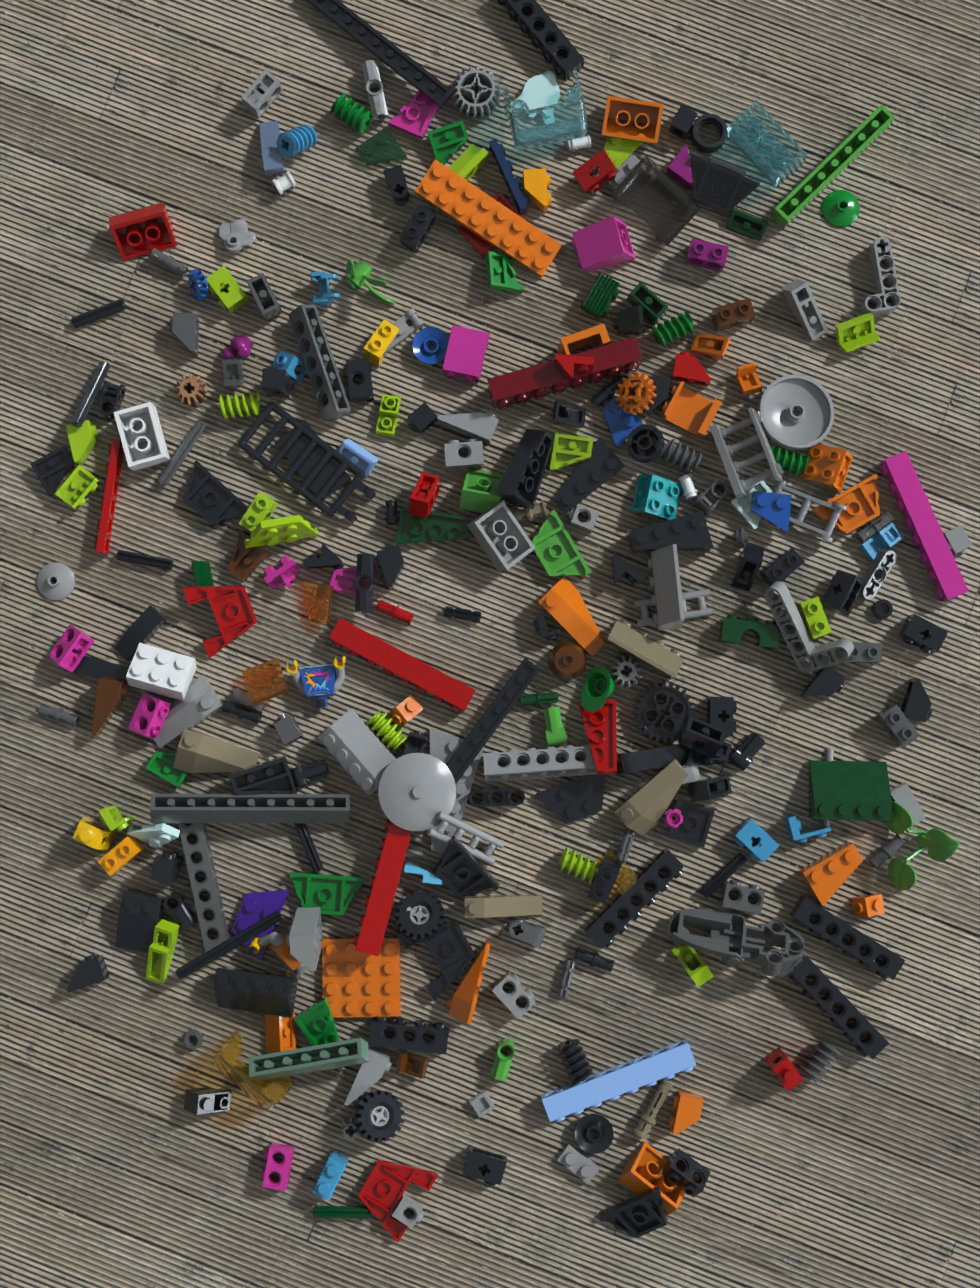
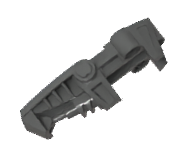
(737, 941)

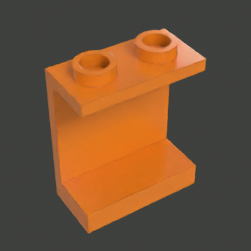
(690, 410)

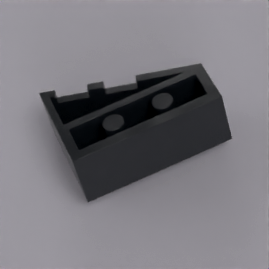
(263, 778)

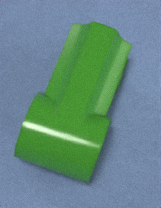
(554, 730)
(502, 1060)

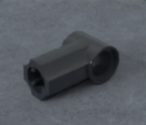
(744, 754)
(304, 774)
(181, 913)

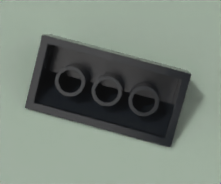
(255, 991)

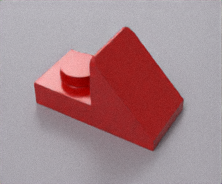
(567, 363)

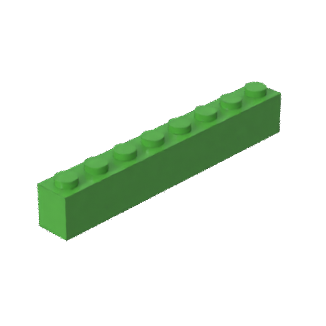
(832, 166)

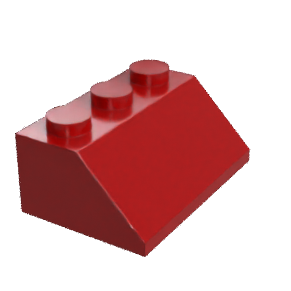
(142, 231)

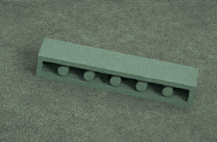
(308, 1059)

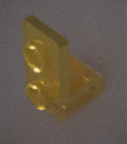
(626, 876)

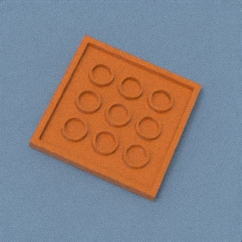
(361, 982)

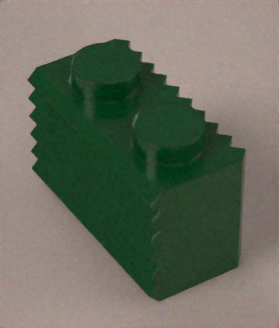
(600, 296)
(652, 307)

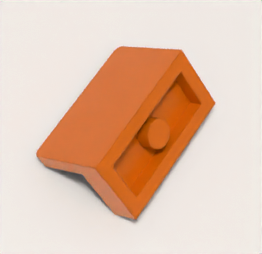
(280, 1033)

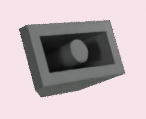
(186, 329)

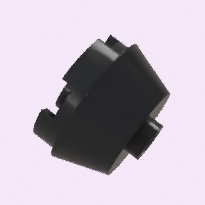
(645, 443)

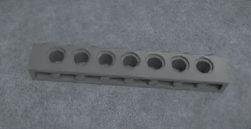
(210, 884)

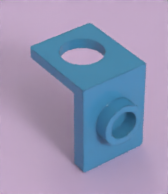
(288, 362)

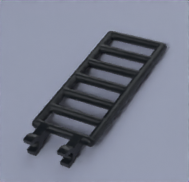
(287, 477)

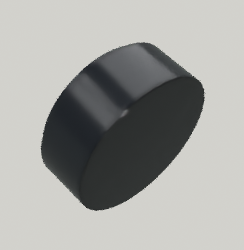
(882, 609)

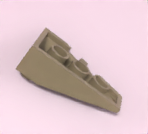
(209, 755)
(649, 802)

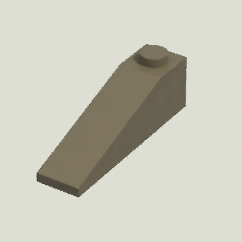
(502, 905)

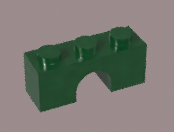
(767, 633)

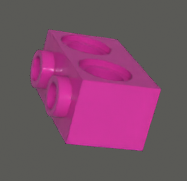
(71, 648)
(149, 716)
(281, 1167)

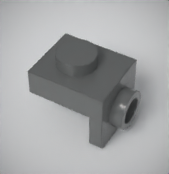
(233, 373)

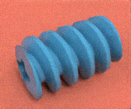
(296, 140)

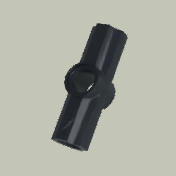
(365, 570)

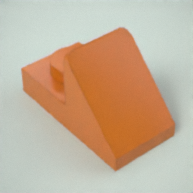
(710, 345)

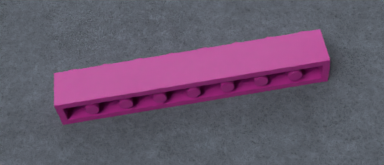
(923, 526)

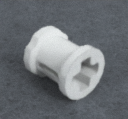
(284, 182)

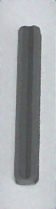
(181, 453)

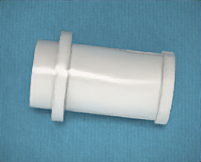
(579, 143)
(688, 487)

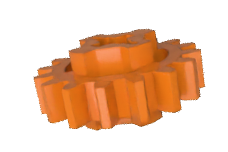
(636, 393)

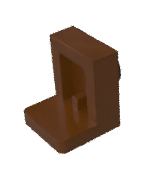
(412, 1064)

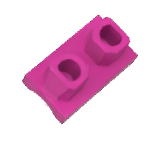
(283, 575)

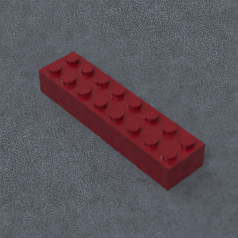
(548, 378)

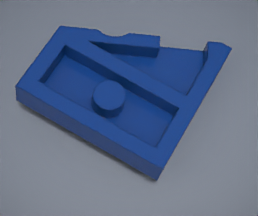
(619, 422)
(772, 507)

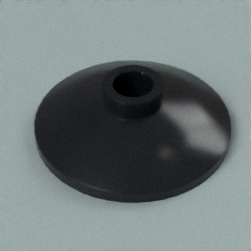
(593, 1143)

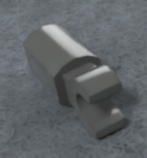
(243, 698)

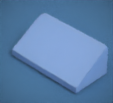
(358, 456)

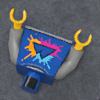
(318, 679)

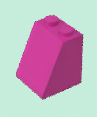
(603, 244)

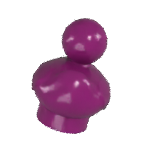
(240, 345)

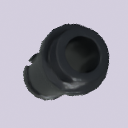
(391, 512)

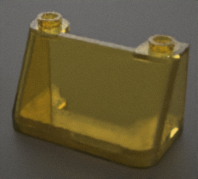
(263, 1093)

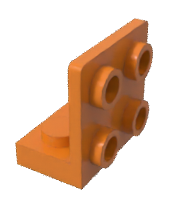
(827, 466)

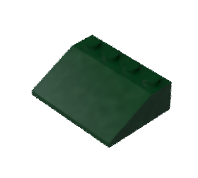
(849, 790)

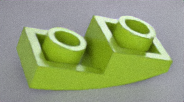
(388, 415)

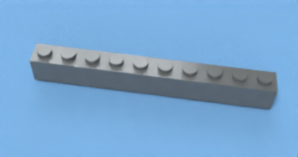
(250, 808)

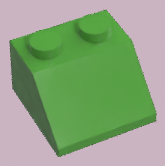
(480, 490)

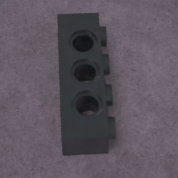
(400, 1041)

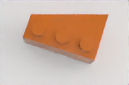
(830, 871)

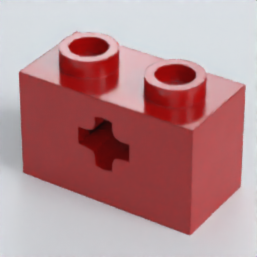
(586, 173)

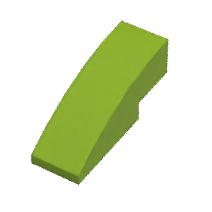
(162, 951)

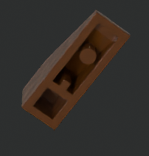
(108, 698)

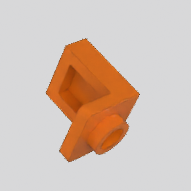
(748, 379)
(406, 711)
(868, 905)

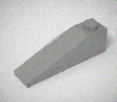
(198, 705)

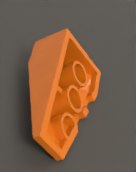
(466, 994)

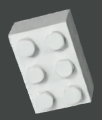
(141, 436)
(161, 671)

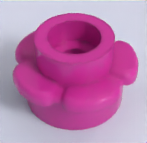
(678, 818)

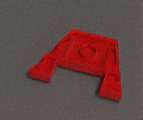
(230, 608)
(385, 1188)

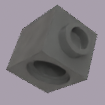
(288, 729)

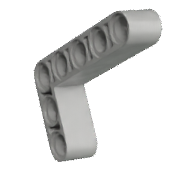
(800, 633)

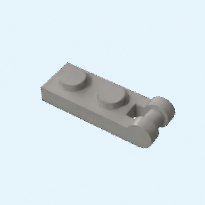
(404, 330)

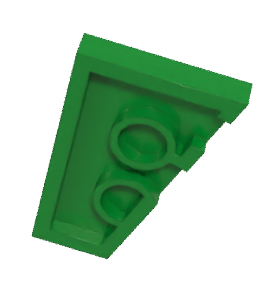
(318, 1023)

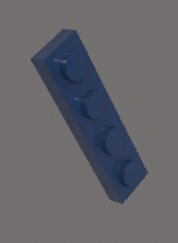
(505, 168)

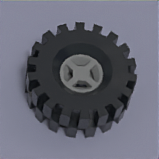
(420, 905)
(387, 1115)

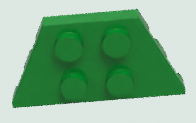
(326, 891)

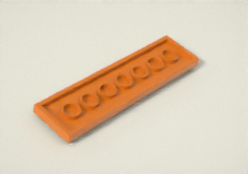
(488, 218)

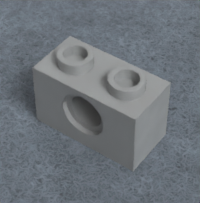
(454, 461)

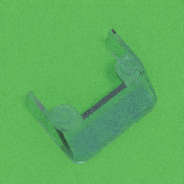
(548, 123)

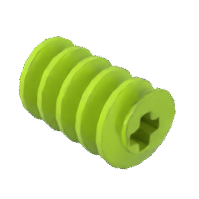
(240, 405)
(386, 730)
(578, 865)

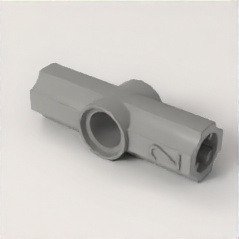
(376, 100)

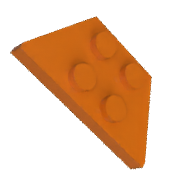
(860, 503)

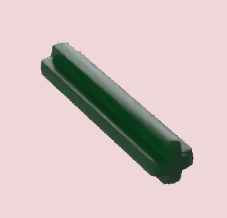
(341, 1212)

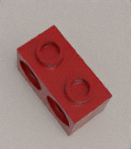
(424, 495)

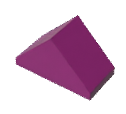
(680, 169)

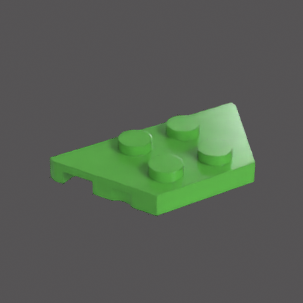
(557, 550)

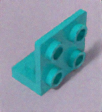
(656, 496)

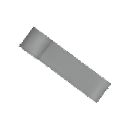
(880, 275)

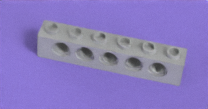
(532, 769)

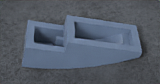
(271, 156)

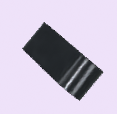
(488, 802)

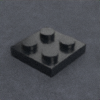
(694, 825)

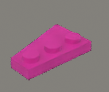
(415, 116)

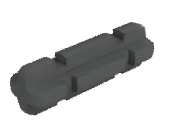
(625, 845)
(566, 978)

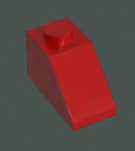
(689, 370)

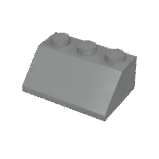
(501, 537)
(306, 936)

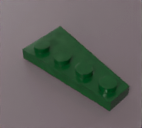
(435, 528)

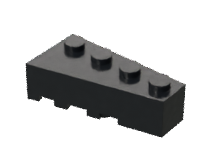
(526, 469)

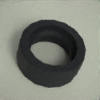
(709, 119)

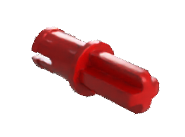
(395, 612)

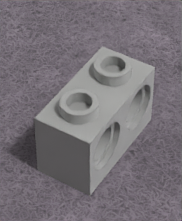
(262, 93)
(509, 998)

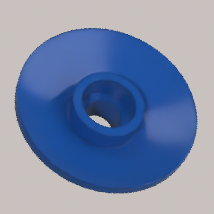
(427, 337)

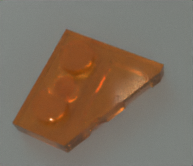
(317, 600)

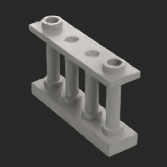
(727, 451)

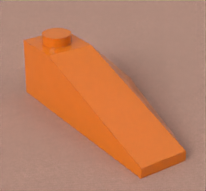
(569, 611)

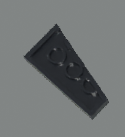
(589, 476)

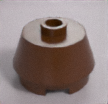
(567, 660)

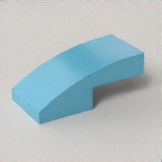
(428, 875)

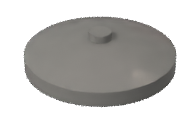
(796, 412)
(415, 791)

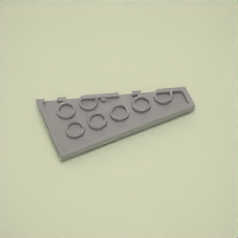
(444, 747)

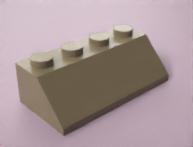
(644, 650)

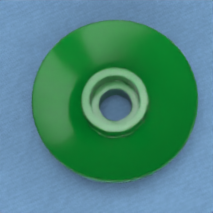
(837, 216)

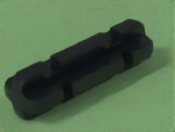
(463, 614)

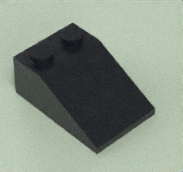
(137, 919)

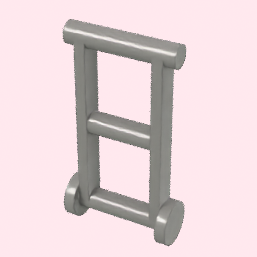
(837, 508)

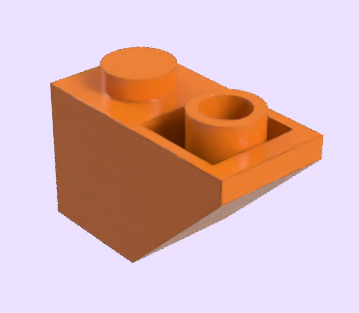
(686, 1111)

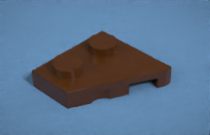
(245, 559)

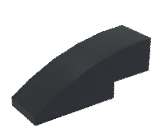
(140, 632)

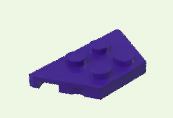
(255, 908)

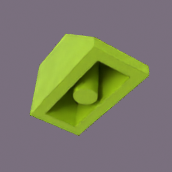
(82, 440)
(692, 964)

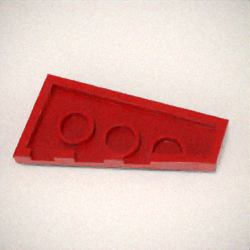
(602, 736)

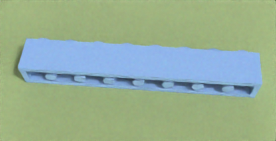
(618, 1080)

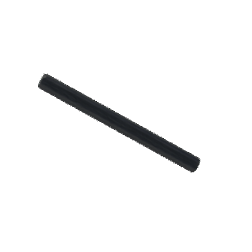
(228, 945)

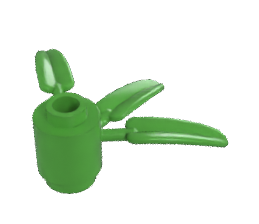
(357, 276)

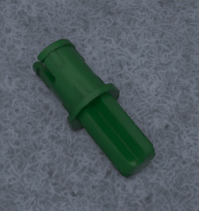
(539, 698)

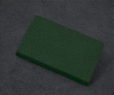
(747, 224)
(202, 573)

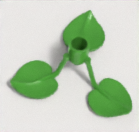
(938, 842)

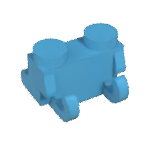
(324, 288)

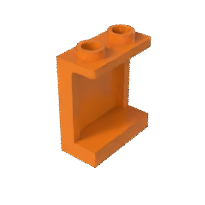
(583, 339)

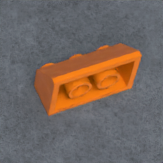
(632, 119)
(644, 1173)

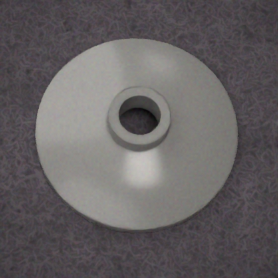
(64, 585)

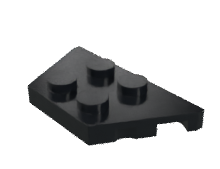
(718, 185)
(211, 497)
(576, 797)
(462, 871)
(638, 1214)

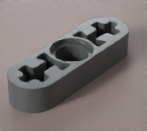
(887, 564)

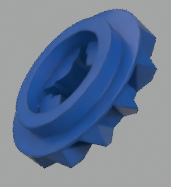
(197, 284)

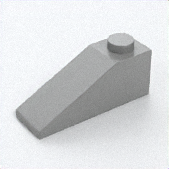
(805, 308)
(477, 424)
(369, 1073)

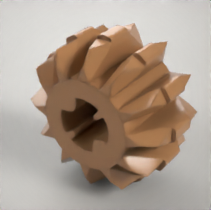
(198, 386)

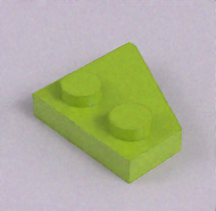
(620, 149)
(570, 450)

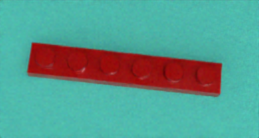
(110, 491)

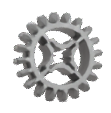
(492, 93)

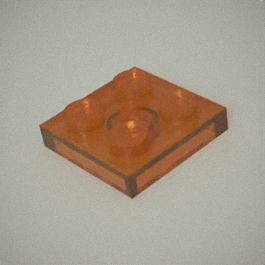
(265, 681)

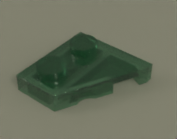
(380, 149)

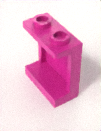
(465, 353)

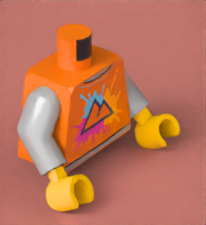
(277, 944)

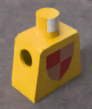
(93, 833)

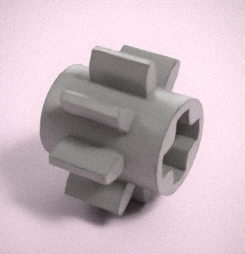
(347, 1132)

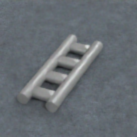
(702, 612)
(461, 828)

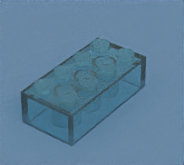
(766, 143)

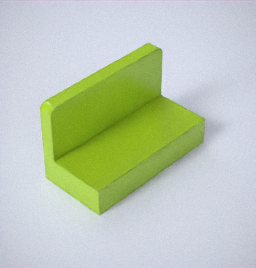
(469, 162)

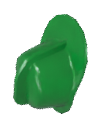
(596, 689)

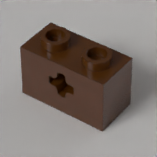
(732, 315)

